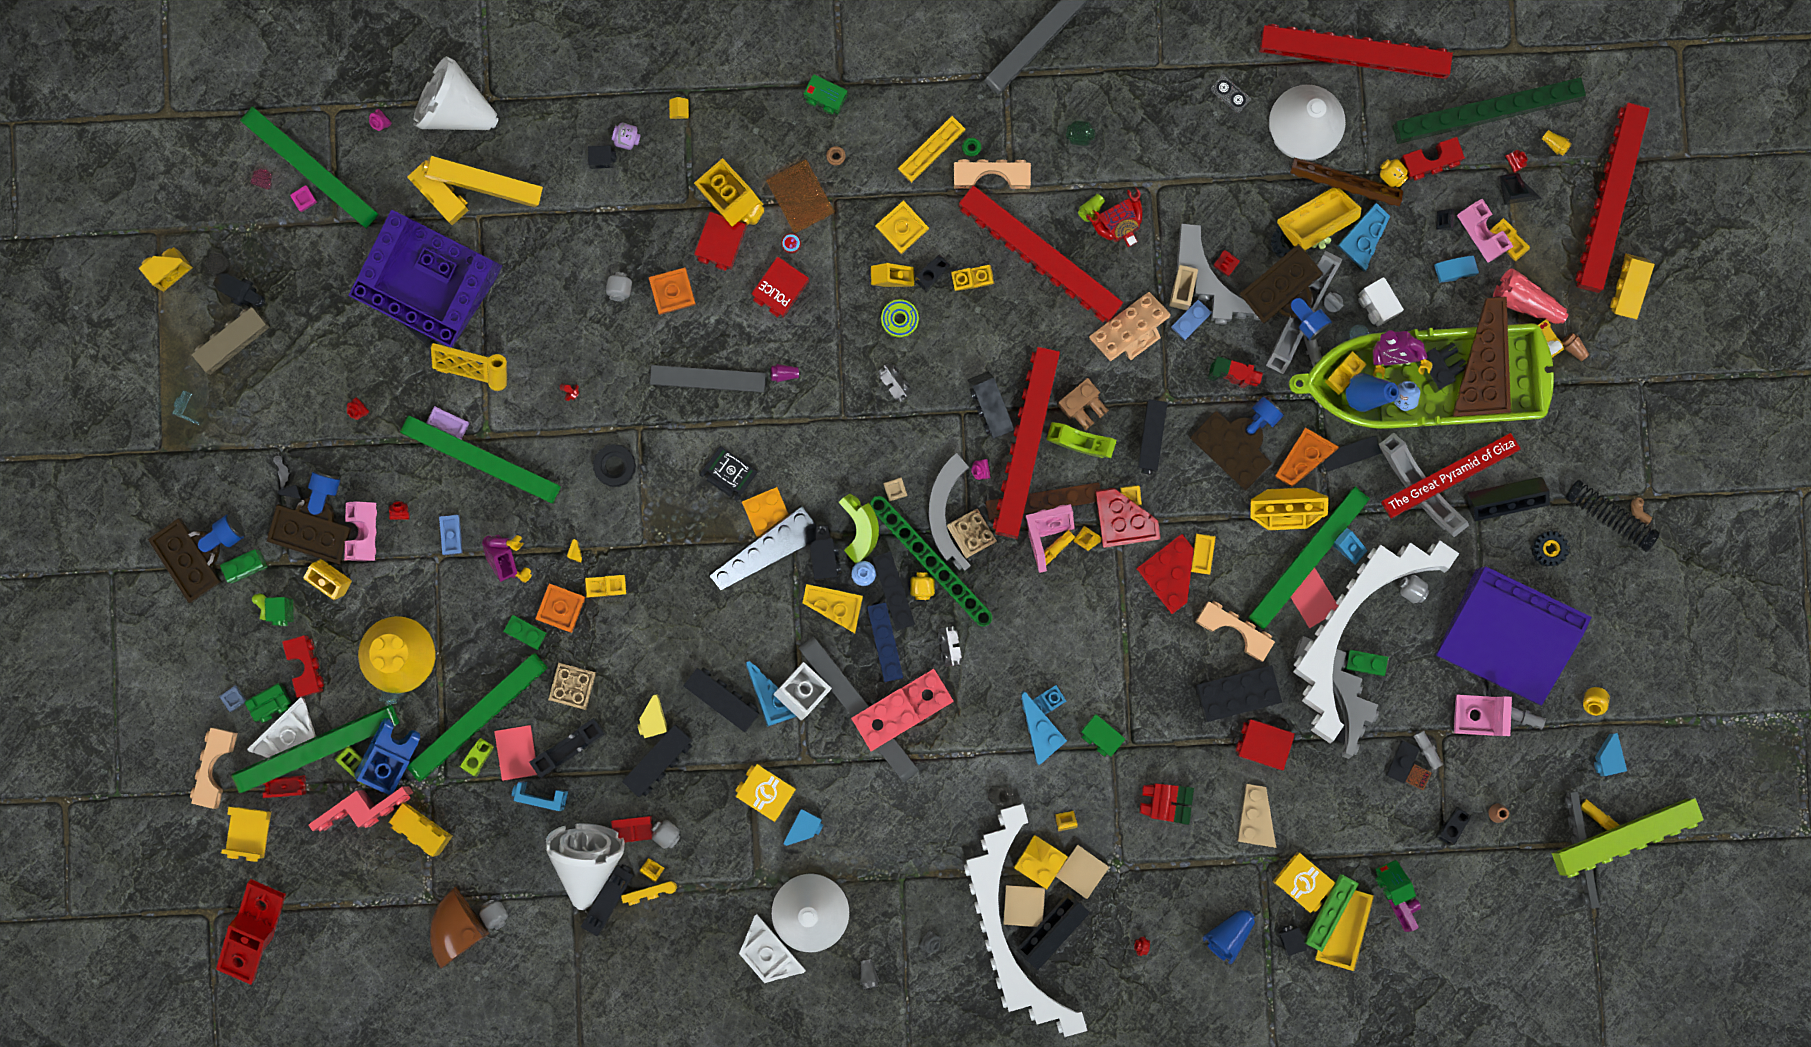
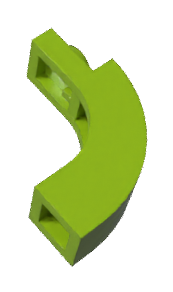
(1081, 441)
(866, 528)

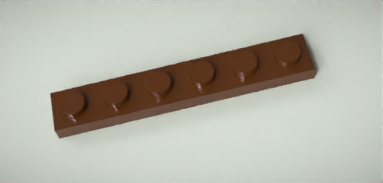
(1346, 181)
(1051, 499)

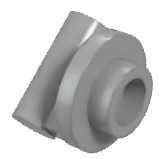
(1333, 302)

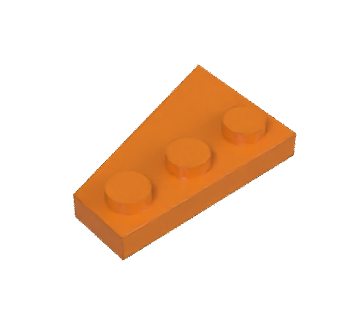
(1304, 457)

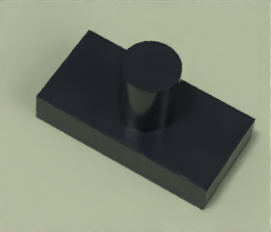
(1403, 762)

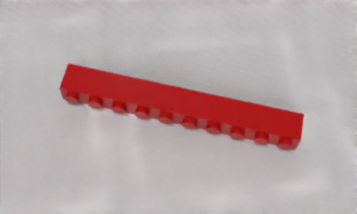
(1356, 52)
(1612, 198)
(1040, 254)
(1027, 442)

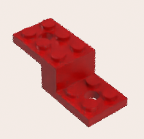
(250, 931)

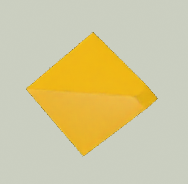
(1087, 538)
(574, 551)

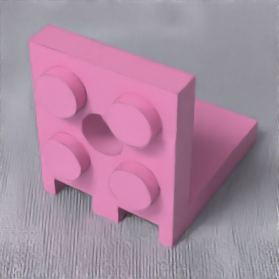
(1047, 523)
(1493, 719)

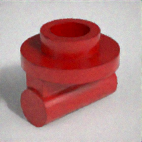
(1517, 160)
(572, 392)
(356, 409)
(399, 511)

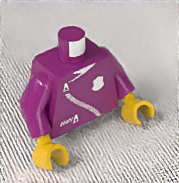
(1399, 349)
(501, 559)

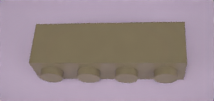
(230, 340)

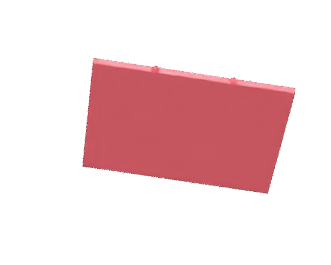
(1313, 599)
(515, 752)

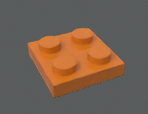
(672, 291)
(560, 608)

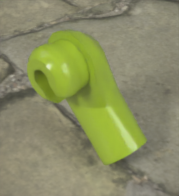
(259, 600)

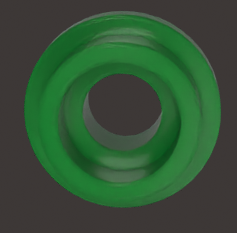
(971, 141)

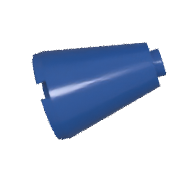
(1370, 392)
(1230, 935)

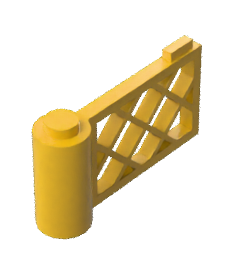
(492, 370)

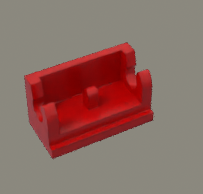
(285, 786)

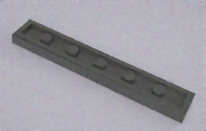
(708, 378)

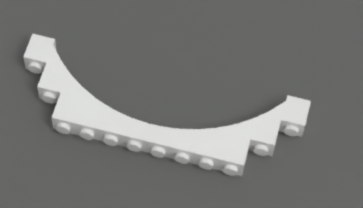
(1318, 662)
(1016, 986)

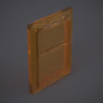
(800, 196)

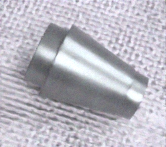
(868, 975)

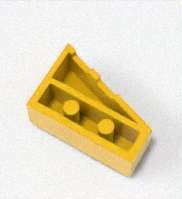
(439, 195)
(1632, 286)
(420, 830)

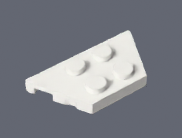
(286, 732)
(768, 954)

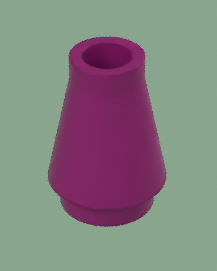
(782, 373)

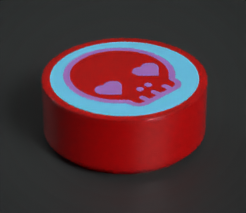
(791, 243)

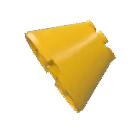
(396, 654)

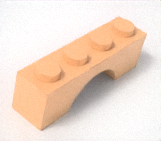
(1016, 174)
(1256, 643)
(206, 791)

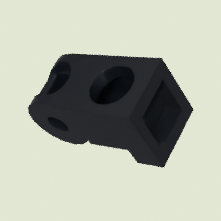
(932, 273)
(1453, 826)

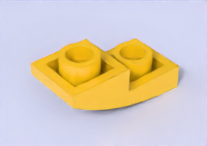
(972, 278)

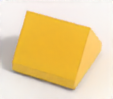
(679, 108)
(1066, 821)
(651, 870)

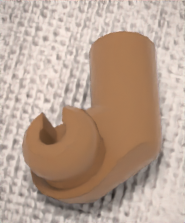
(1637, 510)

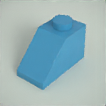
(1610, 757)
(804, 827)

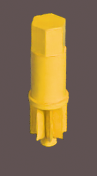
(1056, 547)
(1599, 816)

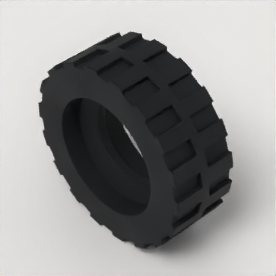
(614, 480)

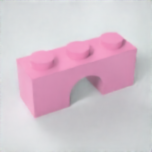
(1474, 221)
(364, 517)

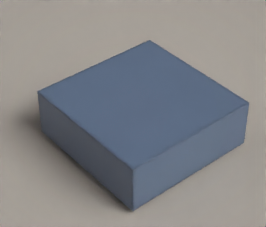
(233, 698)

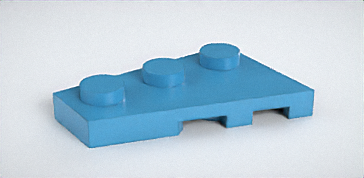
(1364, 236)

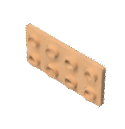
(1131, 329)

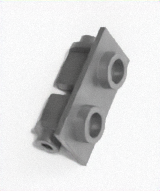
(891, 374)
(947, 637)

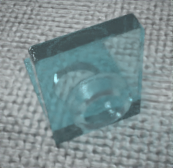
(180, 405)
(390, 698)

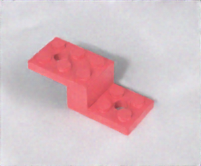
(902, 709)
(361, 809)

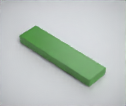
(1331, 912)

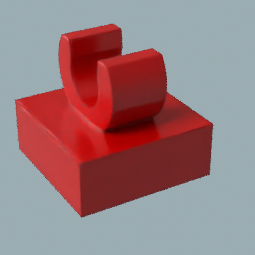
(1226, 263)

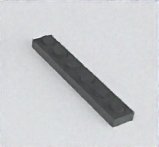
(1576, 822)

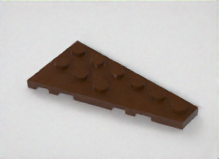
(1487, 374)

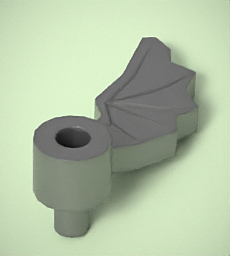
(283, 470)

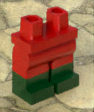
(1234, 372)
(1161, 802)

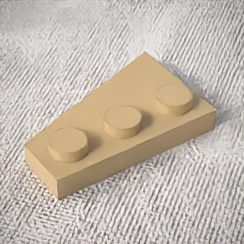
(1256, 818)

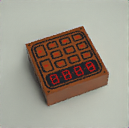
(1418, 777)

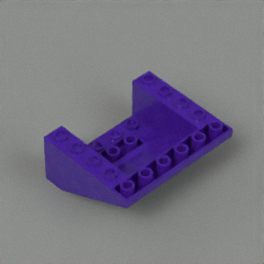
(424, 279)
(1512, 635)

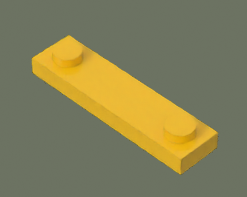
(931, 149)

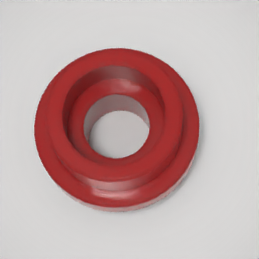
(1142, 946)

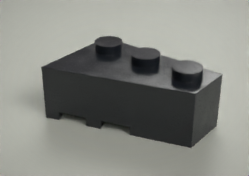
(990, 405)

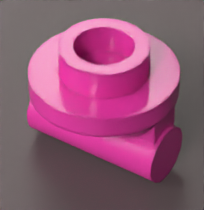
(379, 120)
(980, 469)

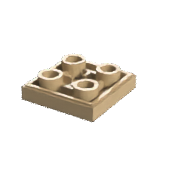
(971, 533)
(572, 686)
(1082, 871)
(1023, 905)

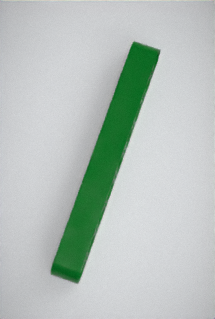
(309, 167)
(480, 459)
(928, 552)
(1308, 558)
(477, 717)
(312, 749)

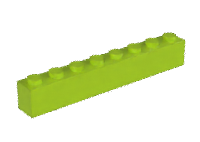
(1627, 837)

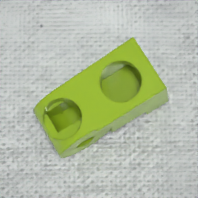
(477, 757)

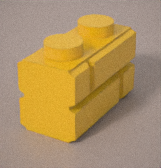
(327, 579)

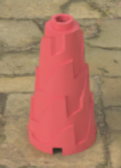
(1529, 298)

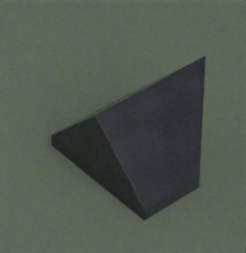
(1516, 190)

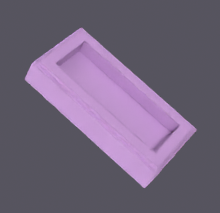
(447, 423)

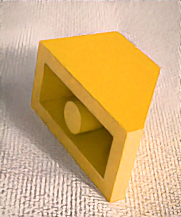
(892, 275)

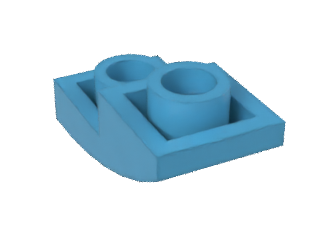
(1456, 268)
(1049, 700)

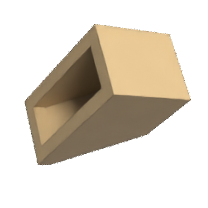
(1183, 287)

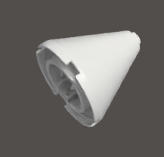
(453, 102)
(1307, 122)
(584, 859)
(810, 912)

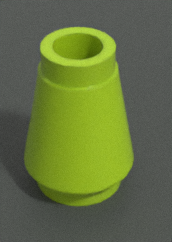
(1094, 203)

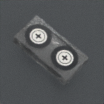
(1230, 94)

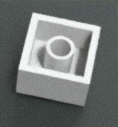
(1380, 302)
(802, 691)

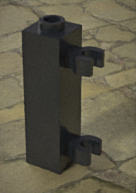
(1152, 436)
(608, 899)

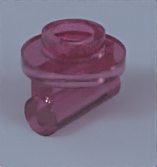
(262, 178)

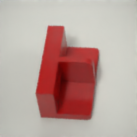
(634, 828)

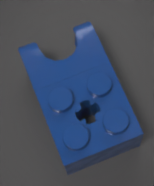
(386, 752)

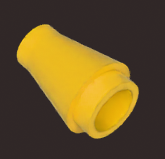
(1557, 143)

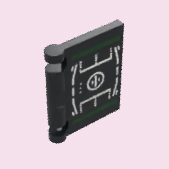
(728, 473)

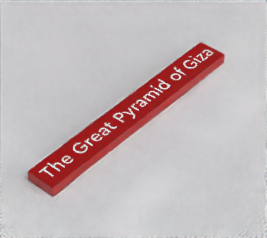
(1450, 475)

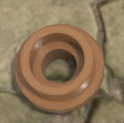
(838, 150)

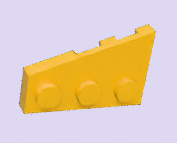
(835, 605)

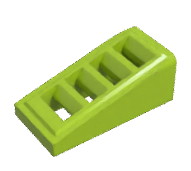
(342, 754)

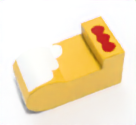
(1553, 342)

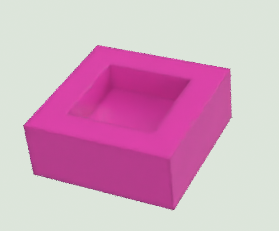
(303, 198)

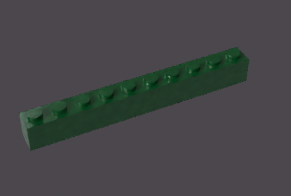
(1489, 110)

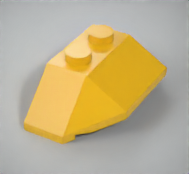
(1288, 508)

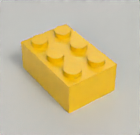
(727, 192)

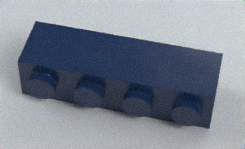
(885, 642)

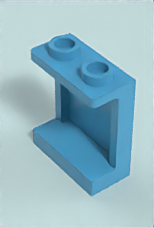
(557, 804)

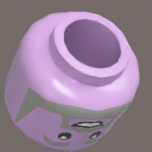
(625, 136)

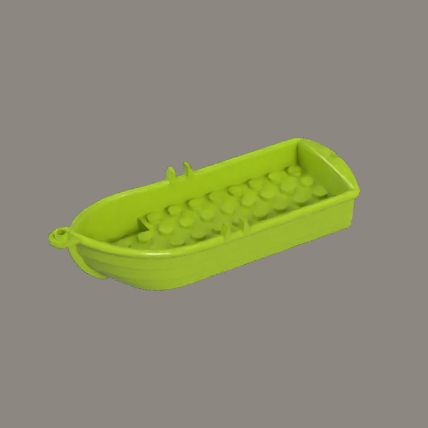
(1529, 383)

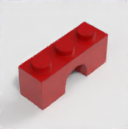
(1449, 155)
(310, 681)

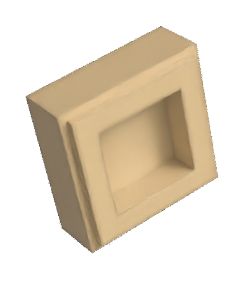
(895, 489)

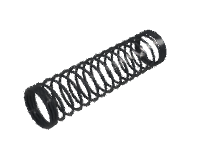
(1646, 543)

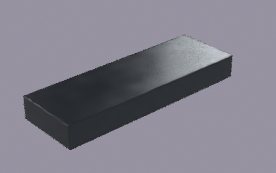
(1352, 453)

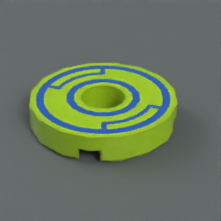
(899, 307)

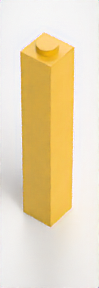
(482, 181)

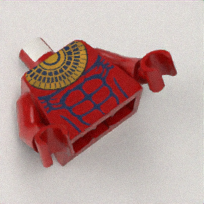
(1120, 221)

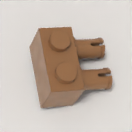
(1076, 400)

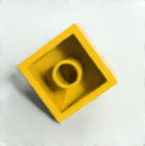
(165, 270)
(1040, 862)

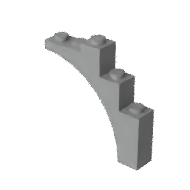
(1207, 285)
(1291, 334)
(1347, 688)

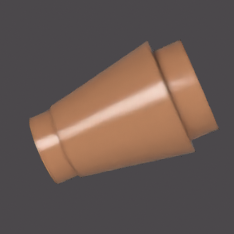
(1574, 345)
(1494, 813)

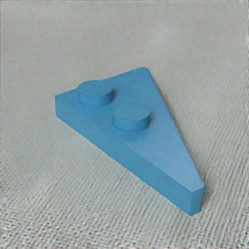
(772, 708)
(1044, 735)

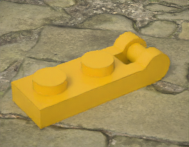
(650, 892)

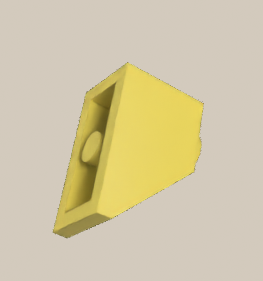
(652, 720)

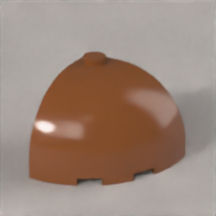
(454, 928)

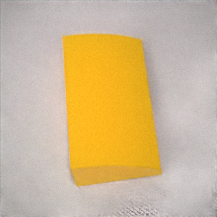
(1319, 218)
(1347, 937)

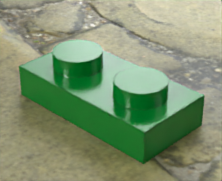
(525, 632)

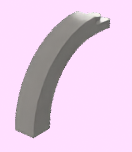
(1409, 474)
(944, 482)

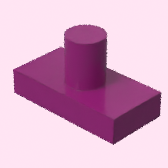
(1404, 914)

